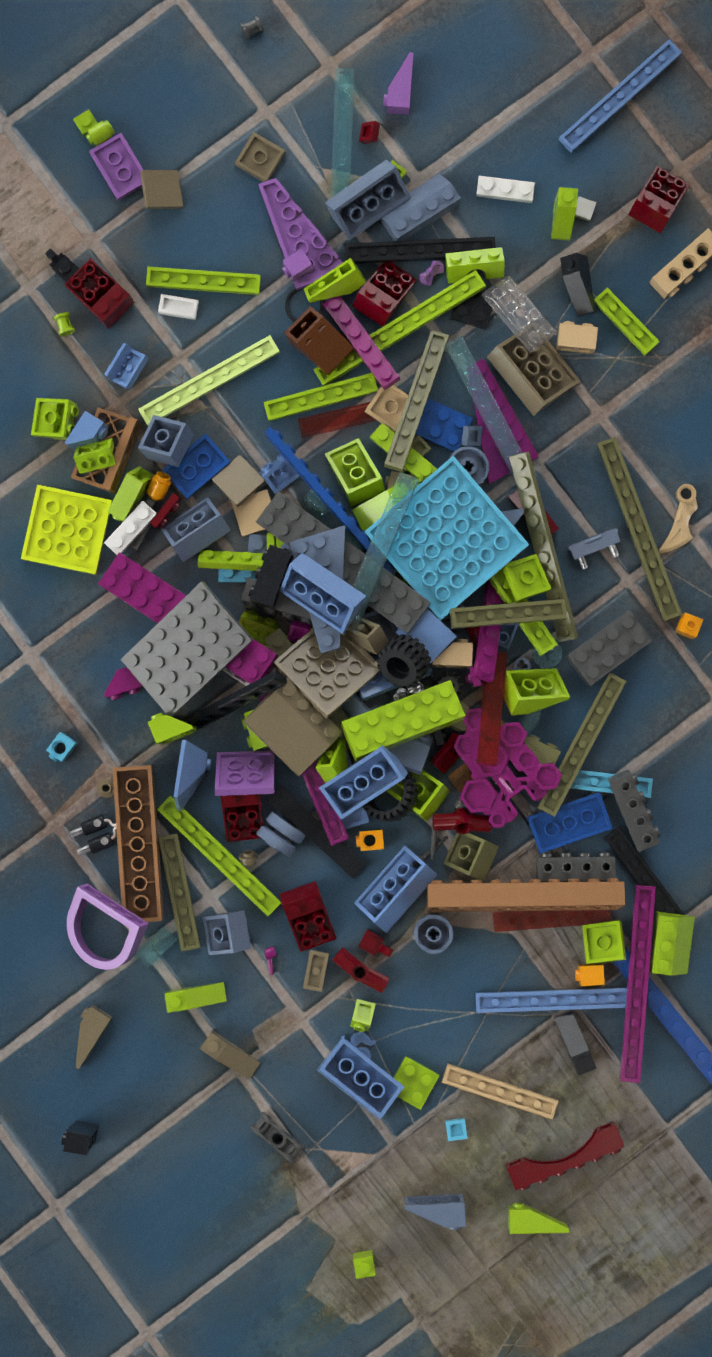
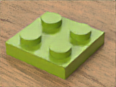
(526, 577)
(604, 942)
(417, 1082)

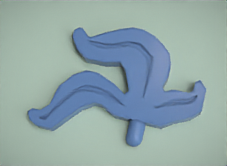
(359, 1037)

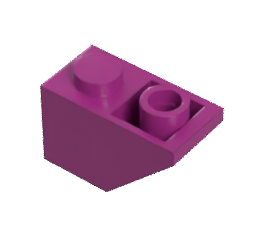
(122, 683)

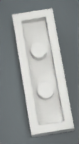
(505, 189)
(130, 528)

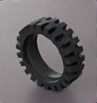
(401, 809)

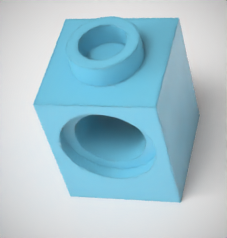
(69, 743)

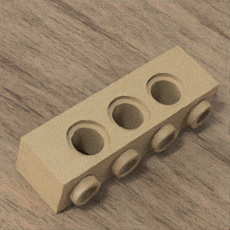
(661, 281)

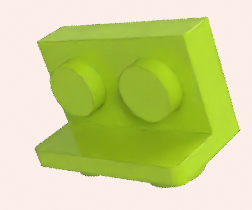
(94, 456)
(258, 626)

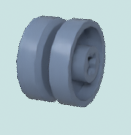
(473, 461)
(281, 834)

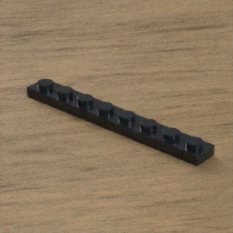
(413, 249)

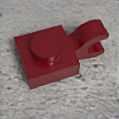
(372, 943)

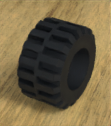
(404, 661)

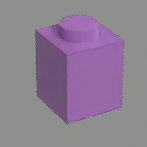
(296, 265)

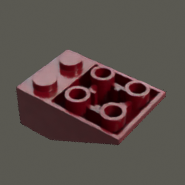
(658, 199)
(99, 293)
(384, 293)
(242, 816)
(307, 916)

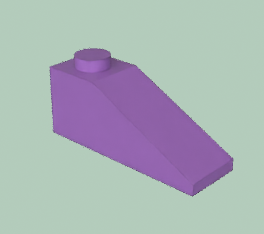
(400, 89)

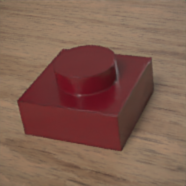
(369, 132)

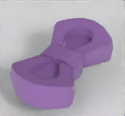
(435, 268)

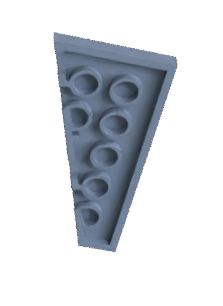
(328, 551)

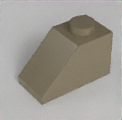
(368, 635)

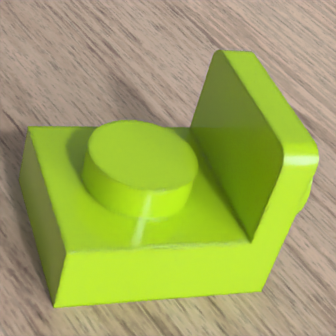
(362, 1015)

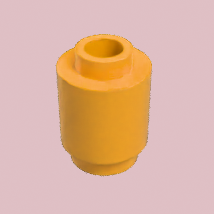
(158, 486)

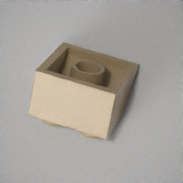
(455, 656)

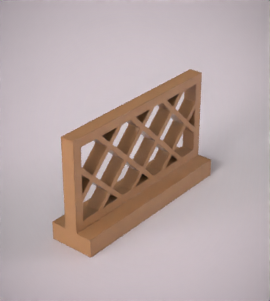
(121, 455)

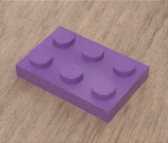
(118, 166)

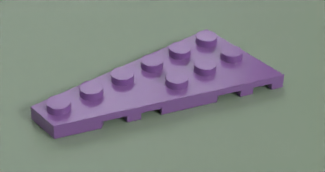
(297, 232)

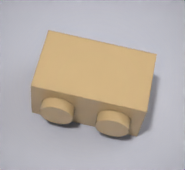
(576, 337)

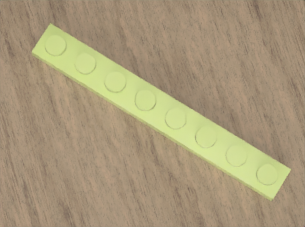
(210, 379)

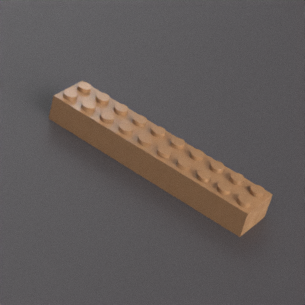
(525, 896)

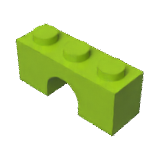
(461, 263)

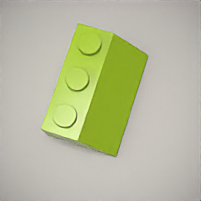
(168, 729)
(671, 943)

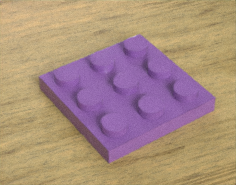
(245, 773)

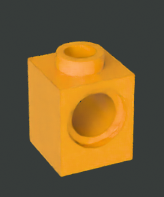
(688, 625)
(379, 843)
(590, 974)

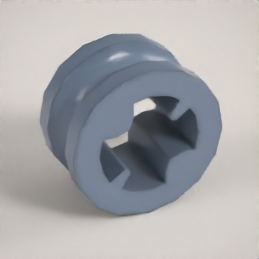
(525, 662)

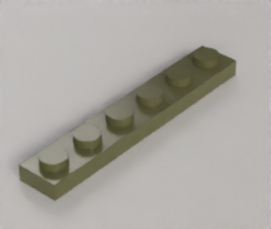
(508, 614)
(179, 892)

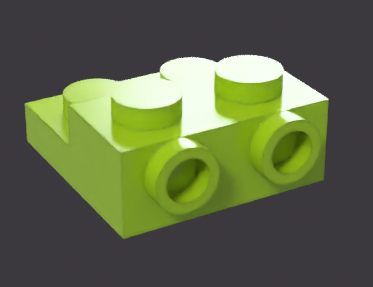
(54, 418)

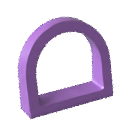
(136, 925)

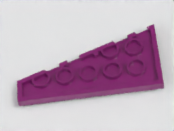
(497, 466)

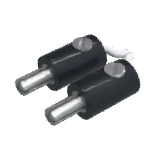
(425, 683)
(98, 843)

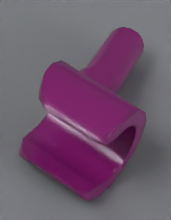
(270, 953)

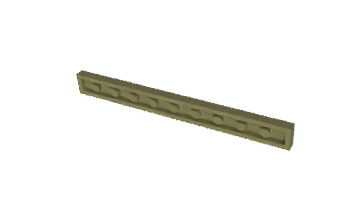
(639, 529)
(542, 539)

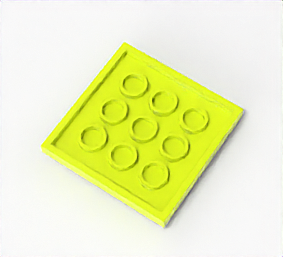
(66, 529)

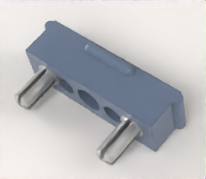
(594, 543)

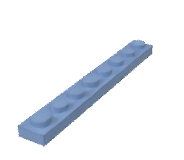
(620, 96)
(550, 1000)

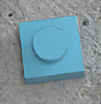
(456, 1129)

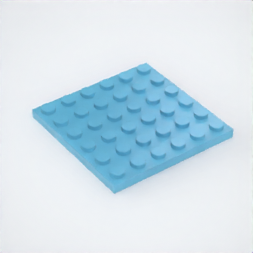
(451, 538)

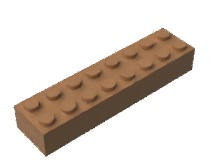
(138, 841)

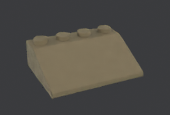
(534, 376)
(292, 727)

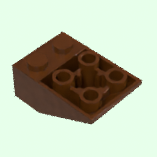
(318, 341)

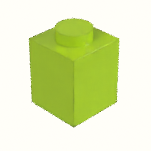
(364, 1264)

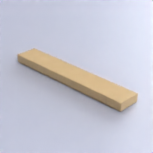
(500, 1091)

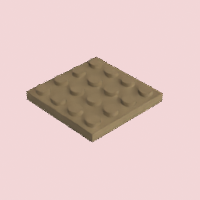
(329, 677)

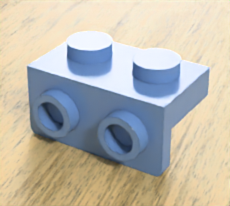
(126, 366)

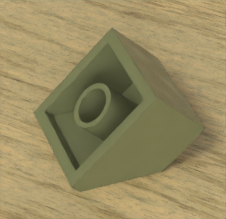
(471, 855)

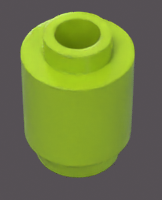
(100, 133)

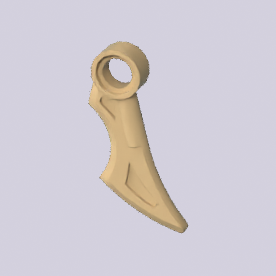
(680, 531)

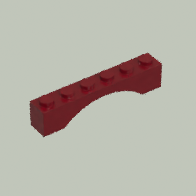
(602, 1141)

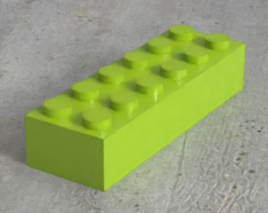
(403, 720)

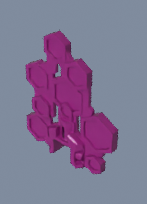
(479, 793)

